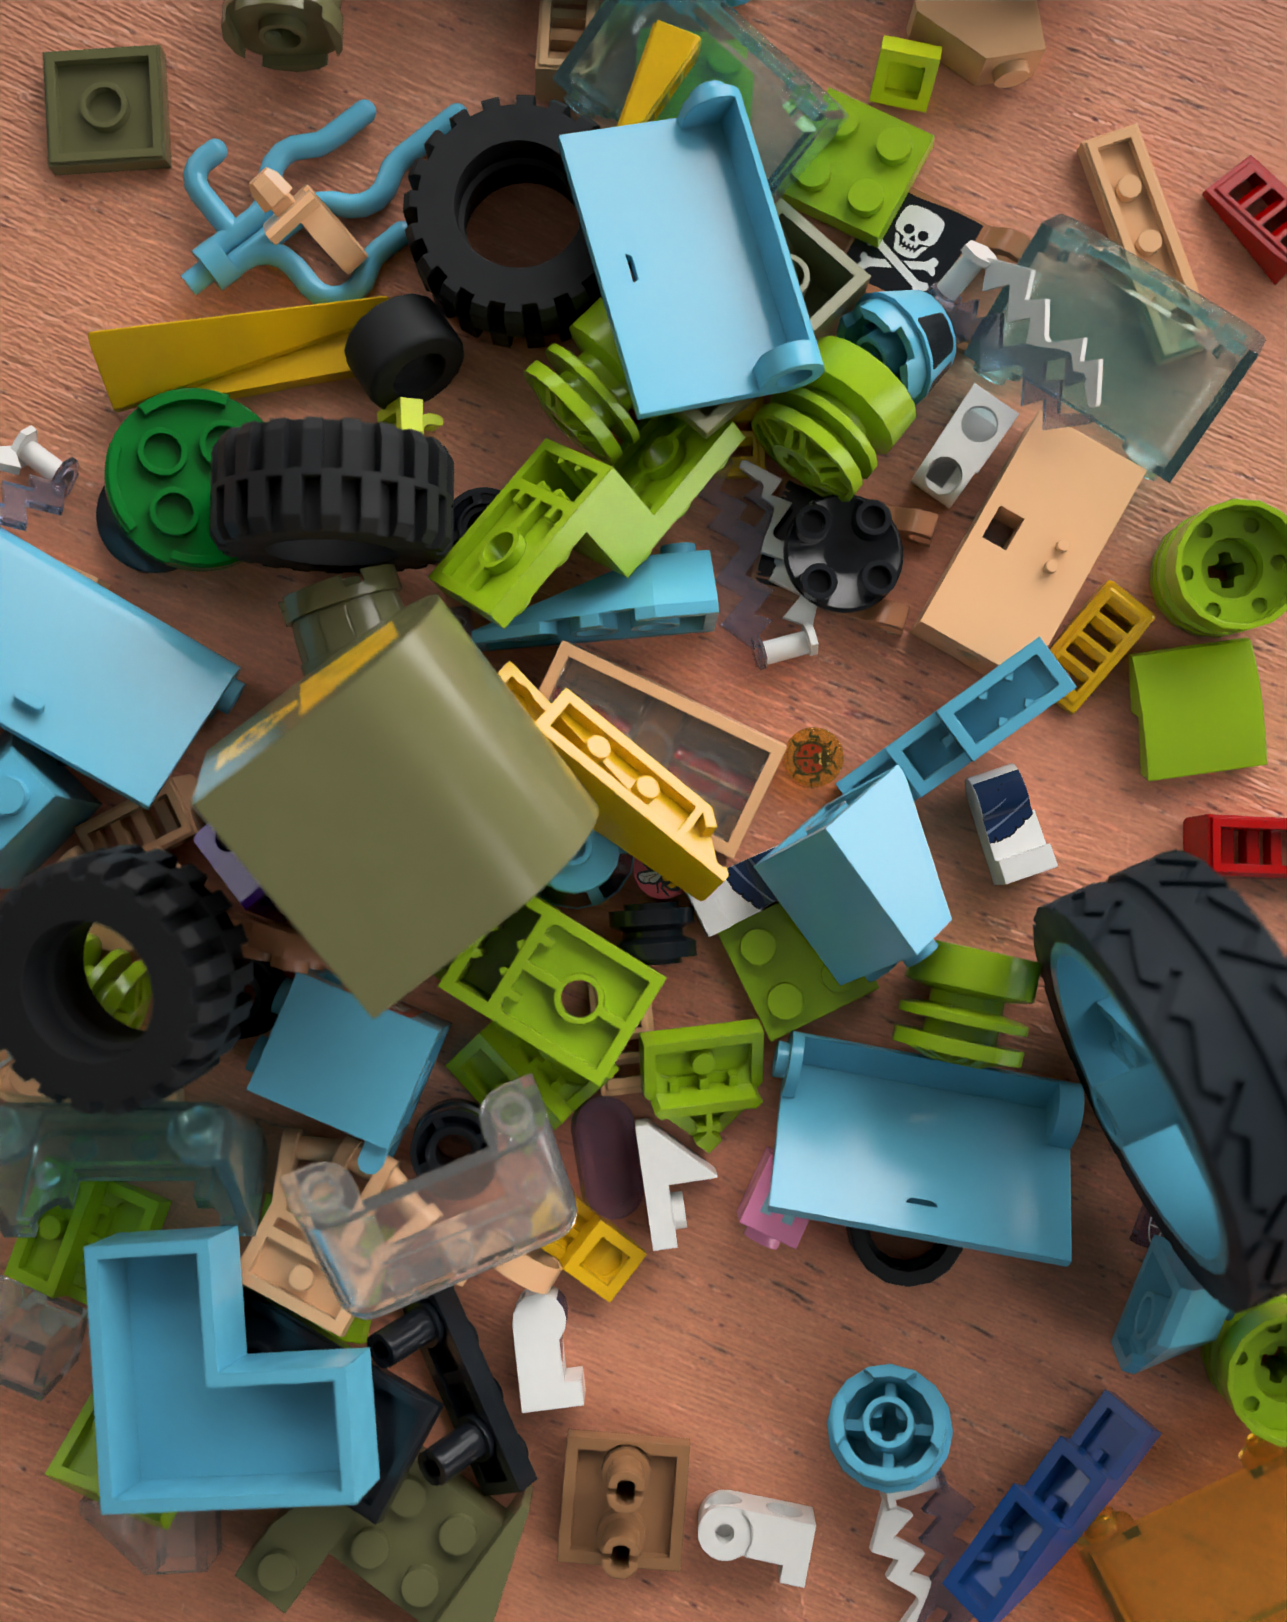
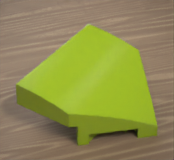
(703, 1075)

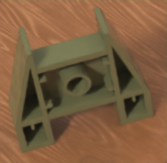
(433, 1555)

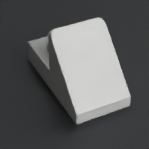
(666, 1163)

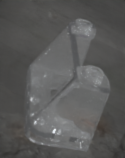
(444, 1222)

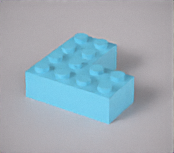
(192, 1414)

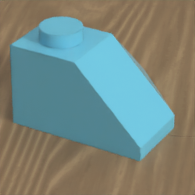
(1165, 1312)

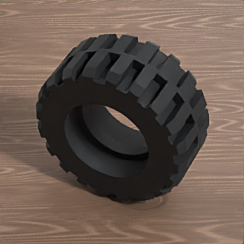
(462, 169)
(331, 495)
(193, 966)

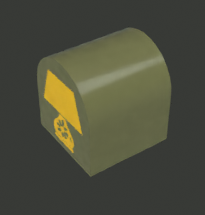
(396, 802)

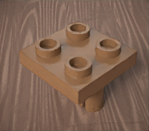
(623, 1501)

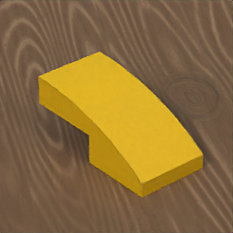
(597, 1252)

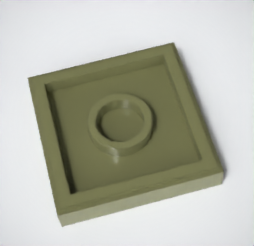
(107, 110)

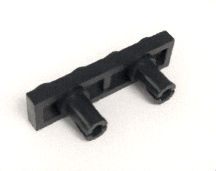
(471, 1395)

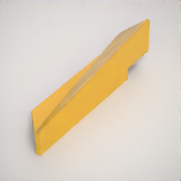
(229, 352)
(637, 798)

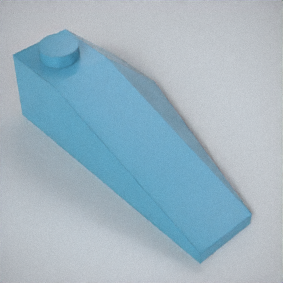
(660, 598)

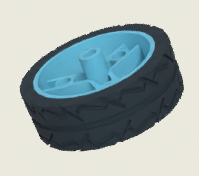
(1182, 1051)

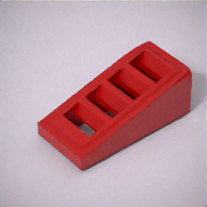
(1249, 230)
(1212, 840)

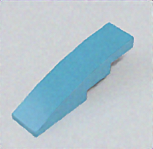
(971, 721)

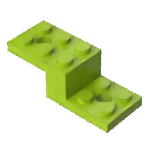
(580, 505)
(519, 980)

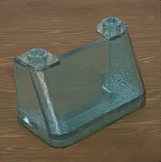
(784, 106)
(1162, 345)
(54, 1147)

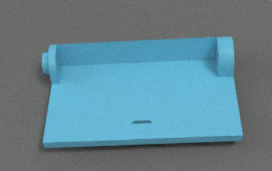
(713, 276)
(100, 675)
(924, 1148)

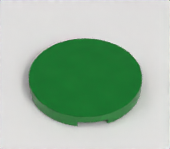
(162, 475)

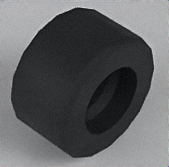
(404, 350)

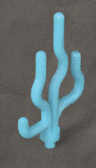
(241, 239)

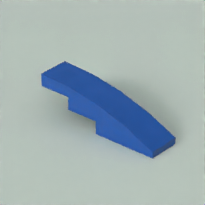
(1052, 1510)

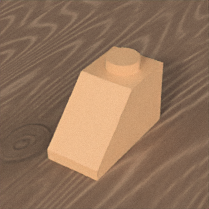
(982, 38)

